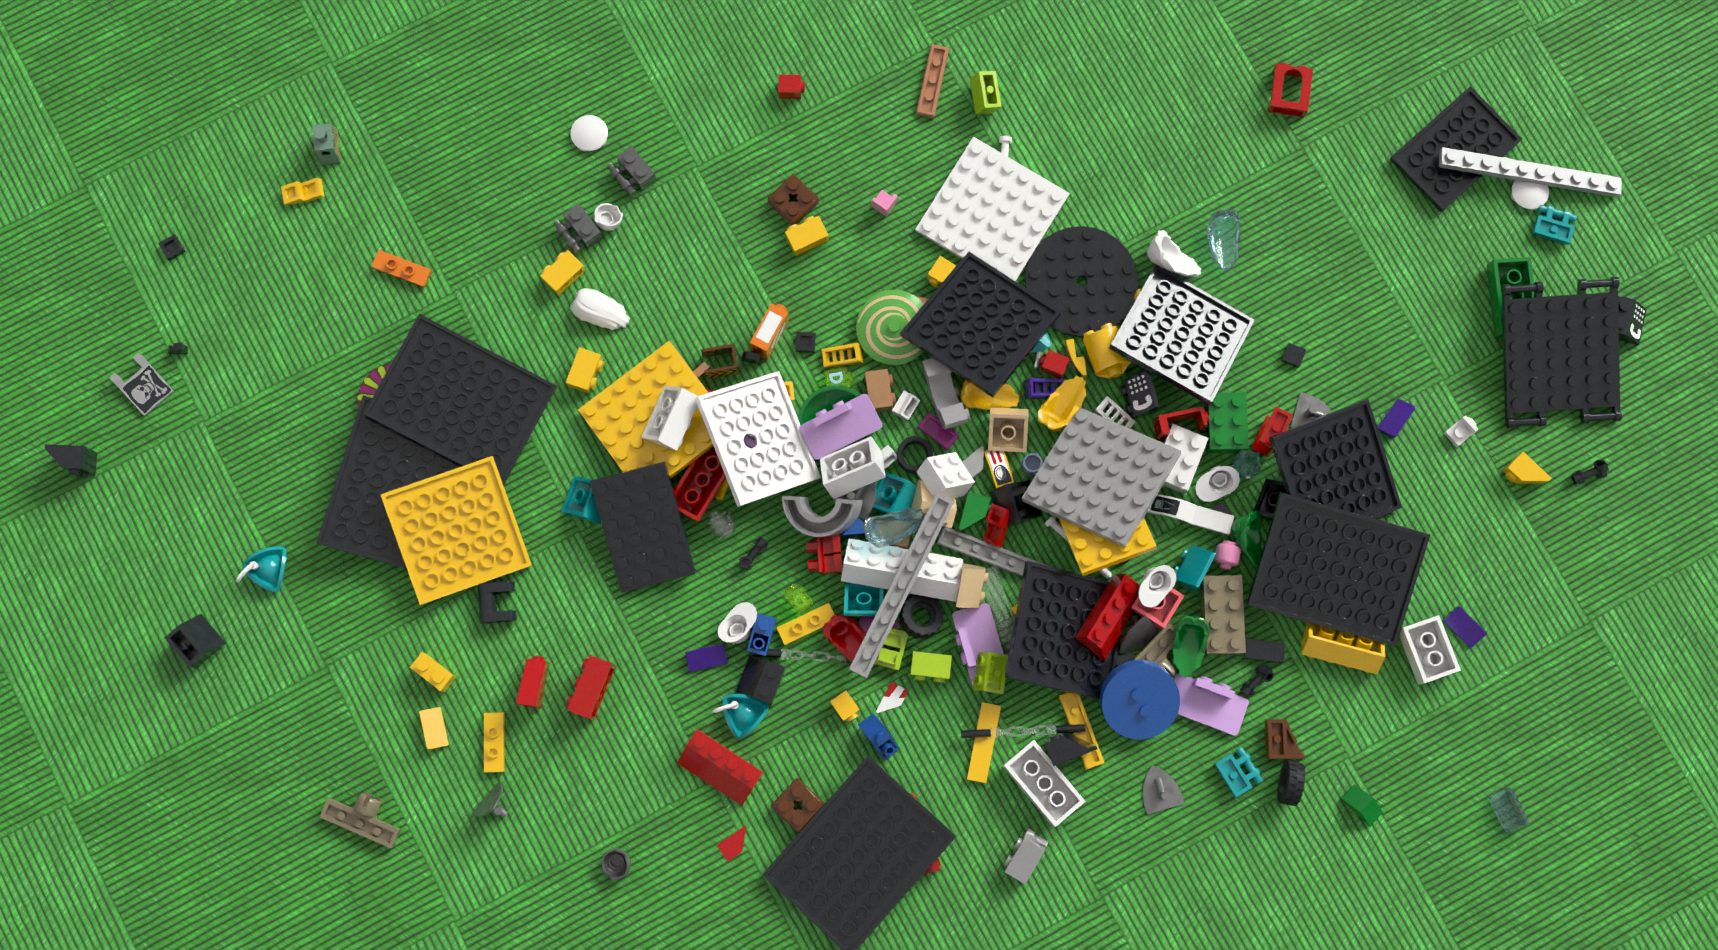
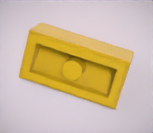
(433, 728)

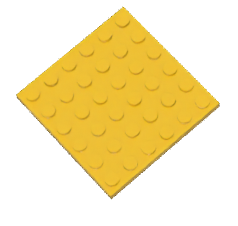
(624, 408)
(456, 530)

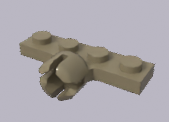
(1158, 648)
(361, 819)

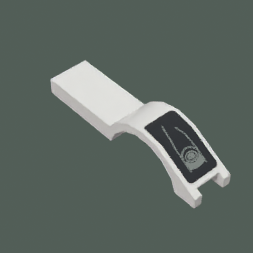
(1192, 514)

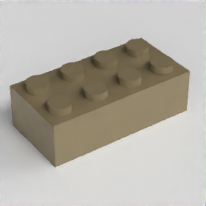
(1224, 612)

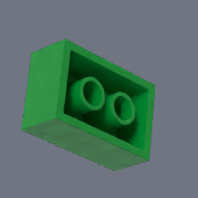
(1227, 423)

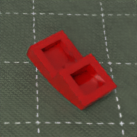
(997, 526)

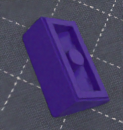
(1396, 418)
(1464, 626)
(706, 657)

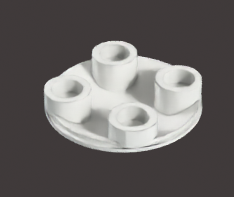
(589, 133)
(1529, 194)

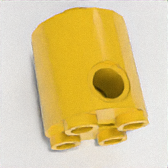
(1104, 360)

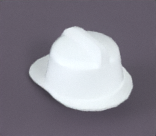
(1217, 483)
(1156, 585)
(737, 624)

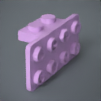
(840, 426)
(975, 634)
(1211, 703)

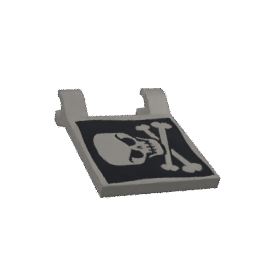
(145, 388)

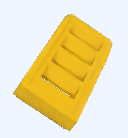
(850, 361)

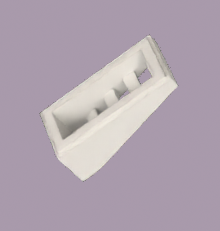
(1113, 406)

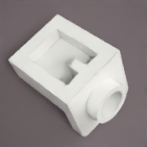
(1461, 430)

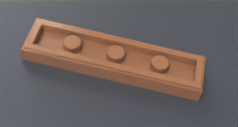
(932, 81)

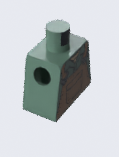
(326, 139)

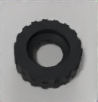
(915, 630)
(1291, 783)

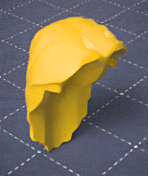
(975, 398)
(1063, 404)

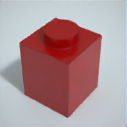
(790, 86)
(1053, 364)

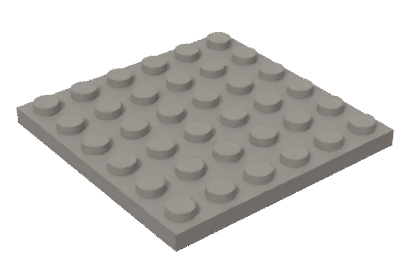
(1101, 477)

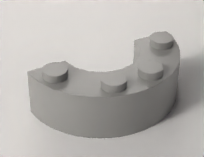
(944, 395)
(809, 523)

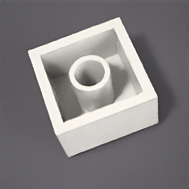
(945, 476)

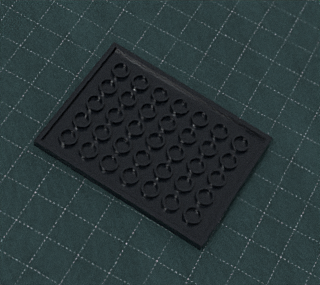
(459, 398)
(372, 465)
(1338, 569)
(859, 855)

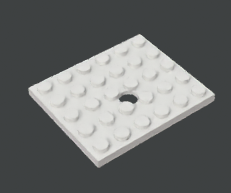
(767, 414)

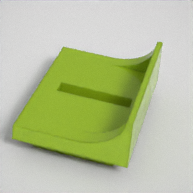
(891, 658)

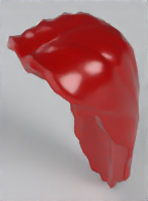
(844, 634)

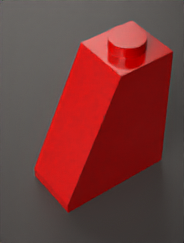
(533, 683)

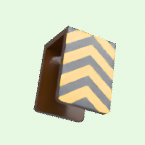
(719, 350)

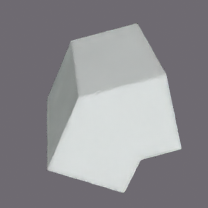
(905, 405)
(888, 456)

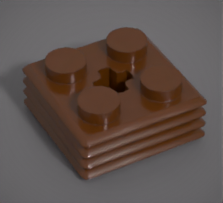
(793, 188)
(784, 805)

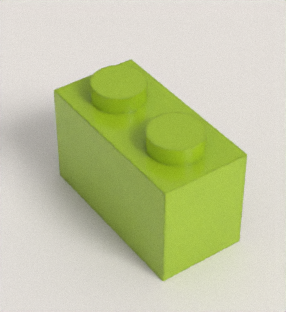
(985, 92)
(930, 666)

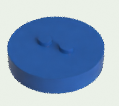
(1139, 699)

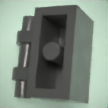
(636, 168)
(582, 225)

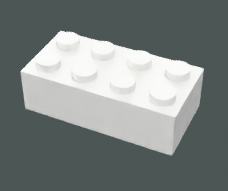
(1043, 783)

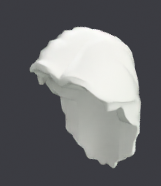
(1168, 256)
(599, 309)

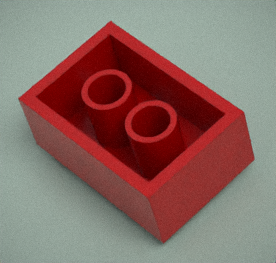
(590, 687)

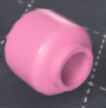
(1227, 554)

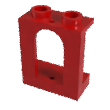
(1287, 107)

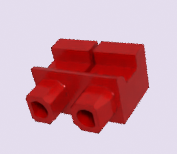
(824, 547)

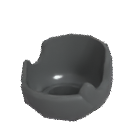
(616, 863)

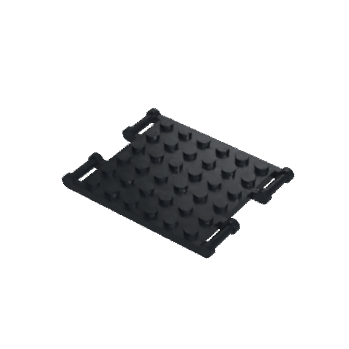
(1561, 352)

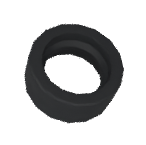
(904, 444)

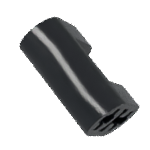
(487, 602)

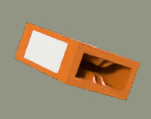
(770, 330)

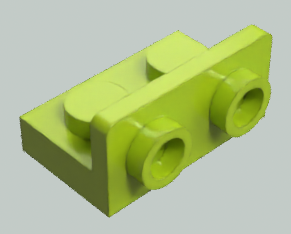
(990, 672)

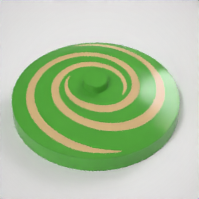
(880, 327)

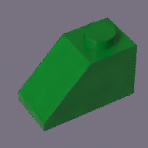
(974, 511)

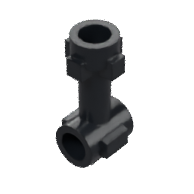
(1600, 471)
(746, 561)
(1263, 673)

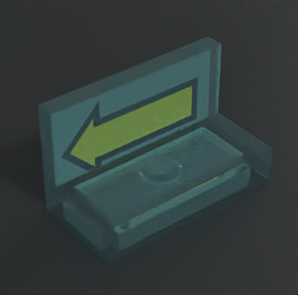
(1508, 809)

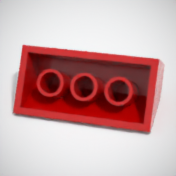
(699, 485)
(1109, 615)
(719, 767)

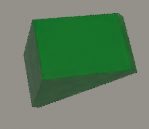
(1362, 804)

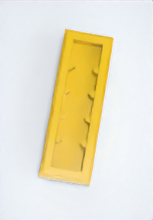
(805, 624)
(494, 742)

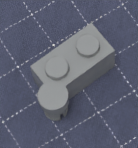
(1026, 856)

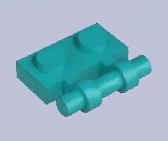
(1552, 229)
(1233, 774)

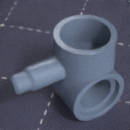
(1031, 464)

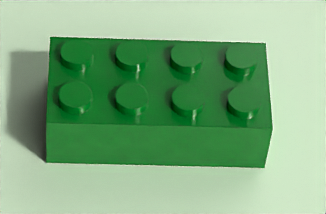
(1507, 271)

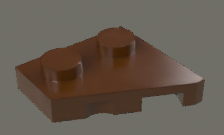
(1280, 741)

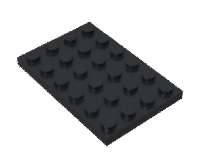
(1465, 126)
(643, 526)

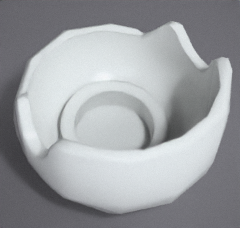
(607, 217)

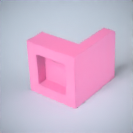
(884, 202)

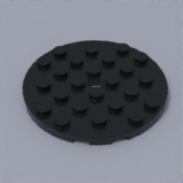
(1097, 259)

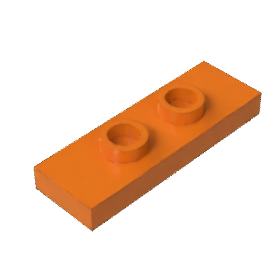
(401, 268)

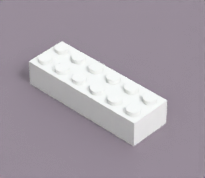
(878, 567)

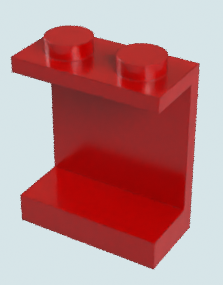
(1161, 422)
(1272, 425)

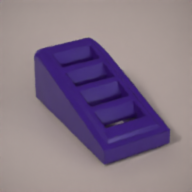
(1034, 382)

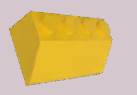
(1342, 648)

